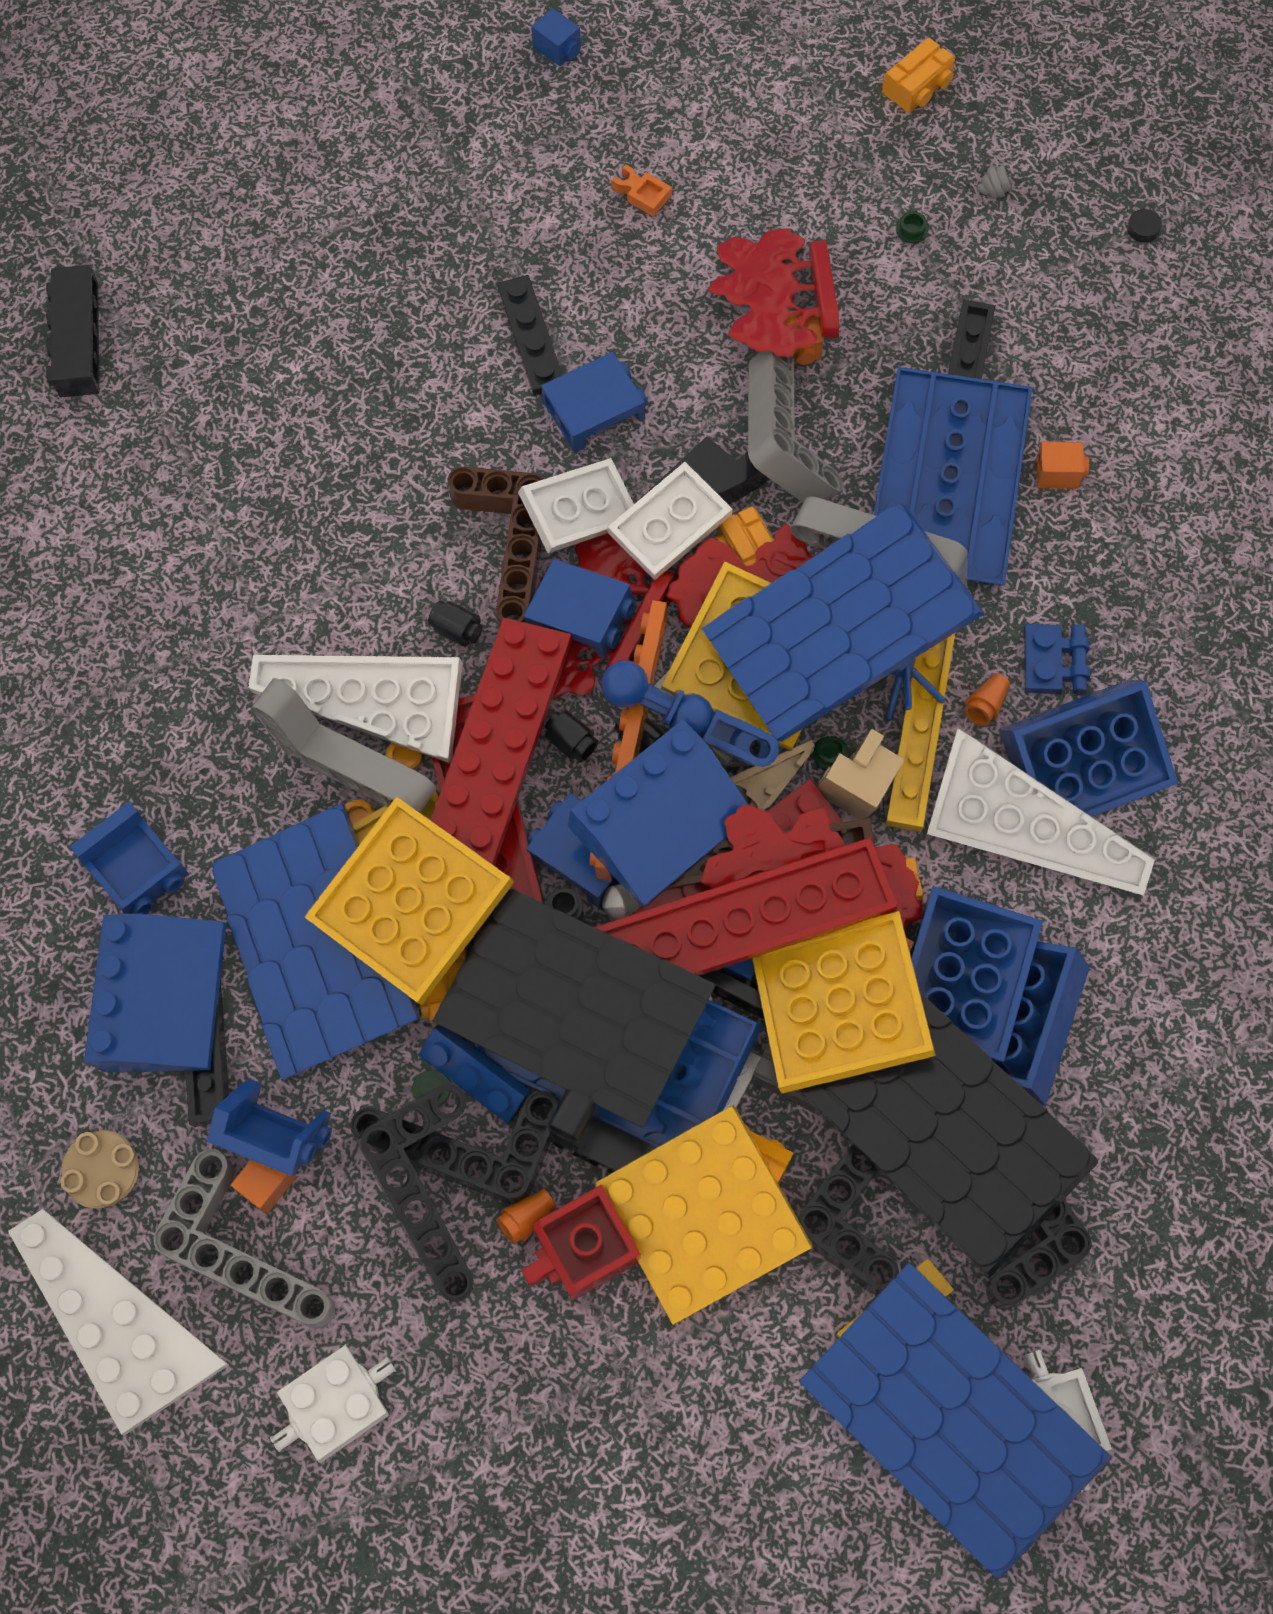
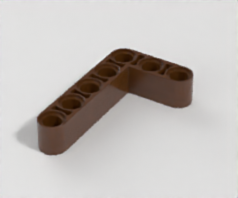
(519, 539)

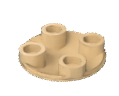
(99, 1169)

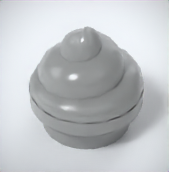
(995, 182)

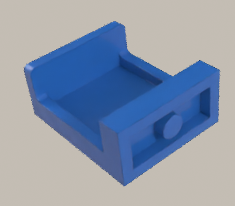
(593, 399)
(583, 605)
(565, 853)
(130, 861)
(265, 1134)

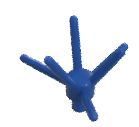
(904, 673)

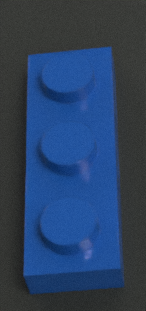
(474, 1073)

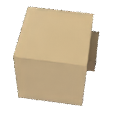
(863, 779)

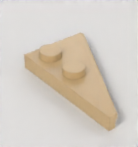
(767, 782)

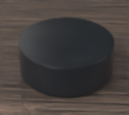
(1144, 225)

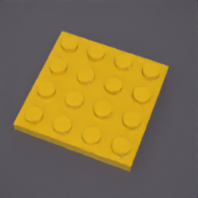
(699, 666)
(409, 900)
(842, 1004)
(705, 1214)

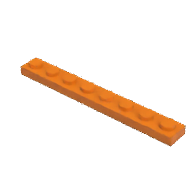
(634, 719)

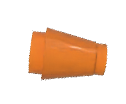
(987, 700)
(519, 1217)

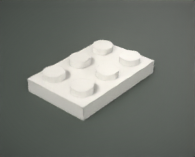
(576, 504)
(669, 520)

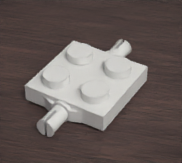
(1072, 1395)
(333, 1404)

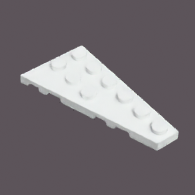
(383, 696)
(1011, 814)
(121, 1336)

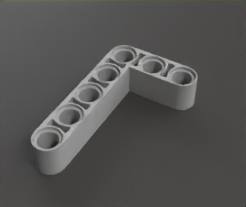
(772, 432)
(826, 522)
(336, 755)
(229, 1259)

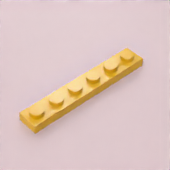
(919, 741)

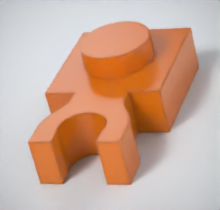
(643, 192)

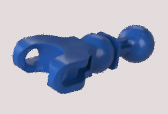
(627, 685)

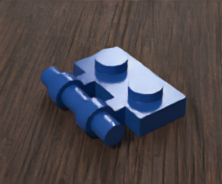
(1044, 659)

